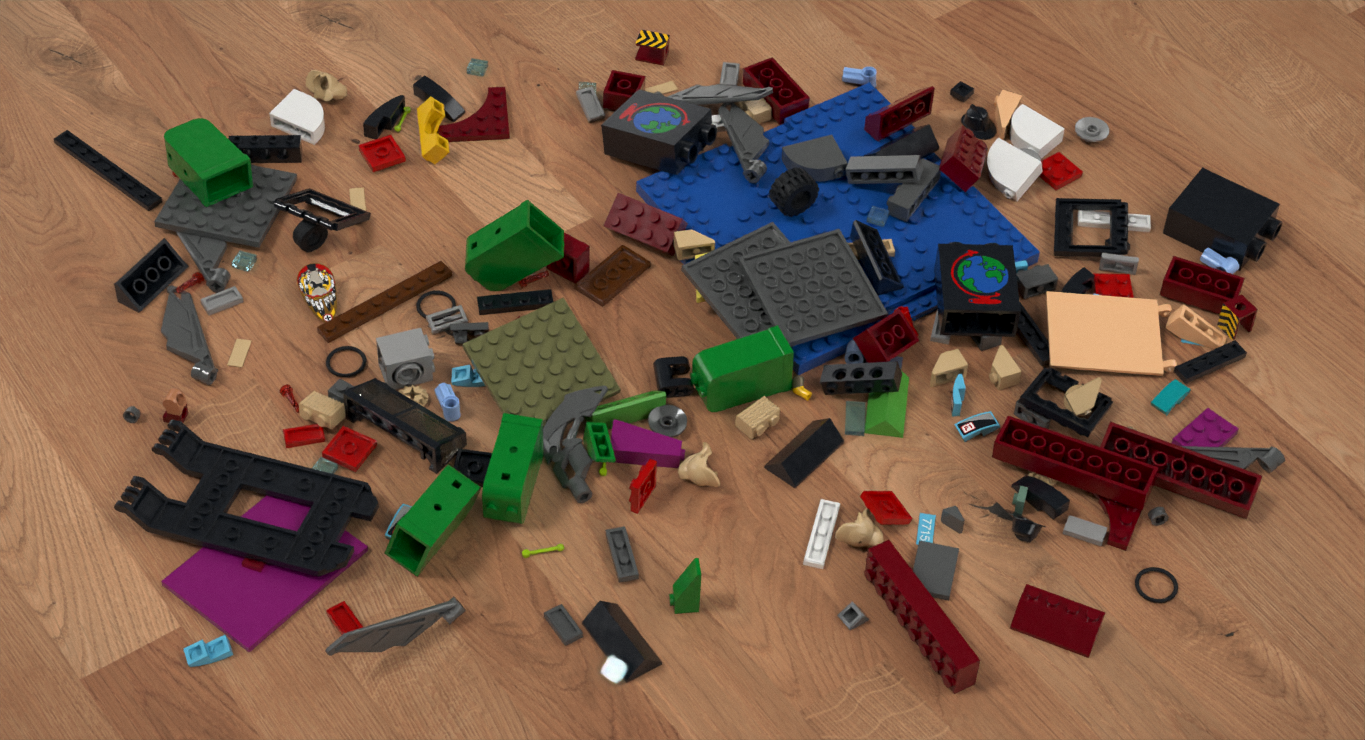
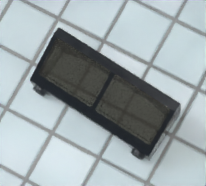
(405, 420)

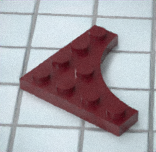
(486, 124)
(1121, 521)

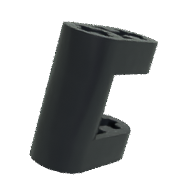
(664, 376)

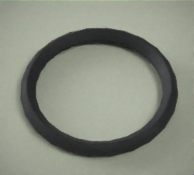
(430, 293)
(346, 348)
(1153, 599)

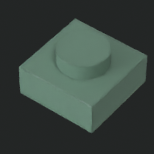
(1019, 499)

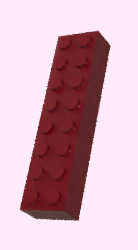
(1075, 462)
(1188, 471)
(921, 617)

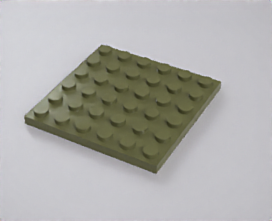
(538, 362)

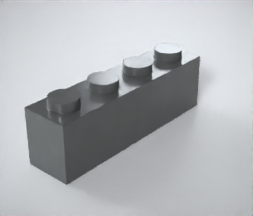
(884, 169)
(911, 195)

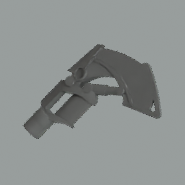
(573, 408)

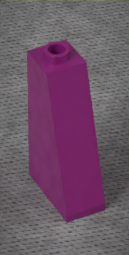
(638, 445)

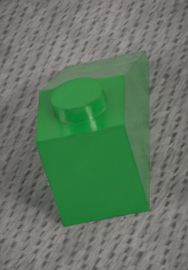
(598, 443)
(687, 589)

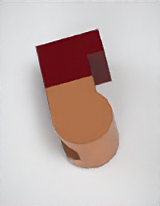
(175, 406)

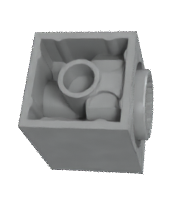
(405, 358)

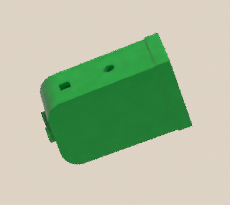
(207, 161)
(513, 247)
(743, 370)
(513, 469)
(432, 520)

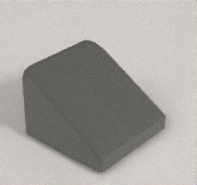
(953, 518)
(852, 616)

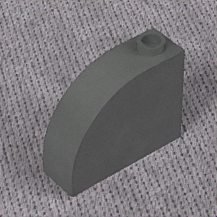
(818, 157)

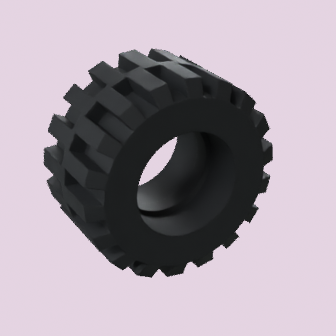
(794, 191)

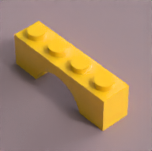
(429, 118)

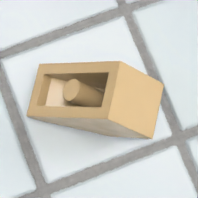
(691, 243)
(948, 367)
(1004, 370)
(1084, 397)

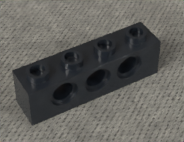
(270, 148)
(861, 378)

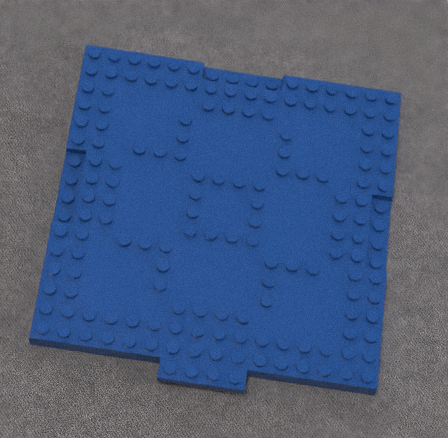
(726, 206)

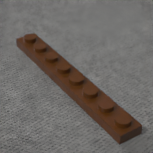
(384, 301)

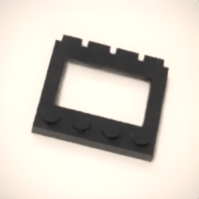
(349, 214)
(1064, 227)
(1064, 417)

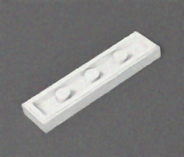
(1101, 219)
(821, 534)

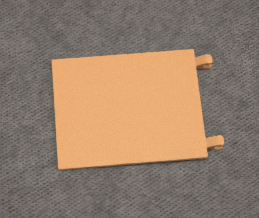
(1106, 333)

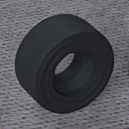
(309, 236)

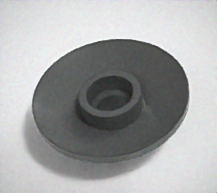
(667, 415)

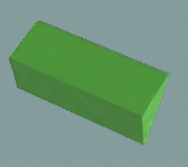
(628, 409)
(887, 411)

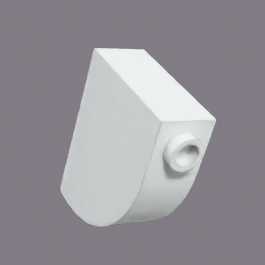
(299, 116)
(1034, 131)
(1011, 169)

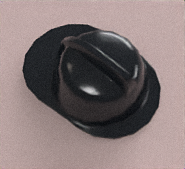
(979, 123)
(1024, 527)

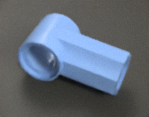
(860, 76)
(1218, 262)
(448, 402)

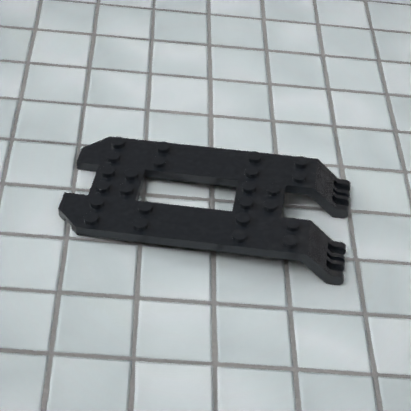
(223, 474)

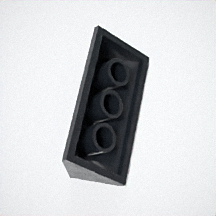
(914, 142)
(875, 258)
(149, 276)
(805, 452)
(619, 637)

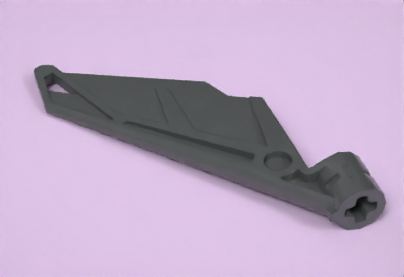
(719, 94)
(746, 139)
(207, 256)
(186, 335)
(1242, 457)
(396, 631)

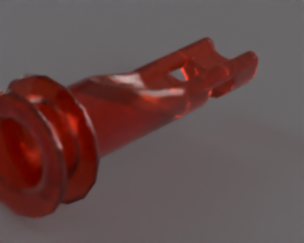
(196, 278)
(532, 278)
(287, 390)

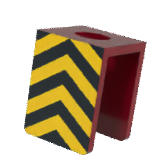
(653, 47)
(1231, 317)

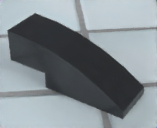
(428, 88)
(384, 117)
(1079, 282)
(1043, 496)

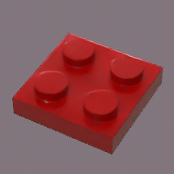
(382, 153)
(1059, 171)
(1113, 285)
(349, 448)
(643, 485)
(886, 507)

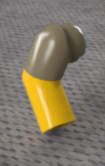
(798, 387)

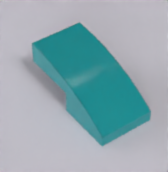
(1170, 396)

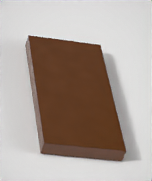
(612, 275)

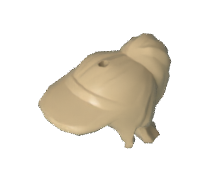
(325, 86)
(696, 469)
(861, 532)

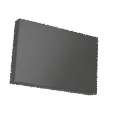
(936, 568)

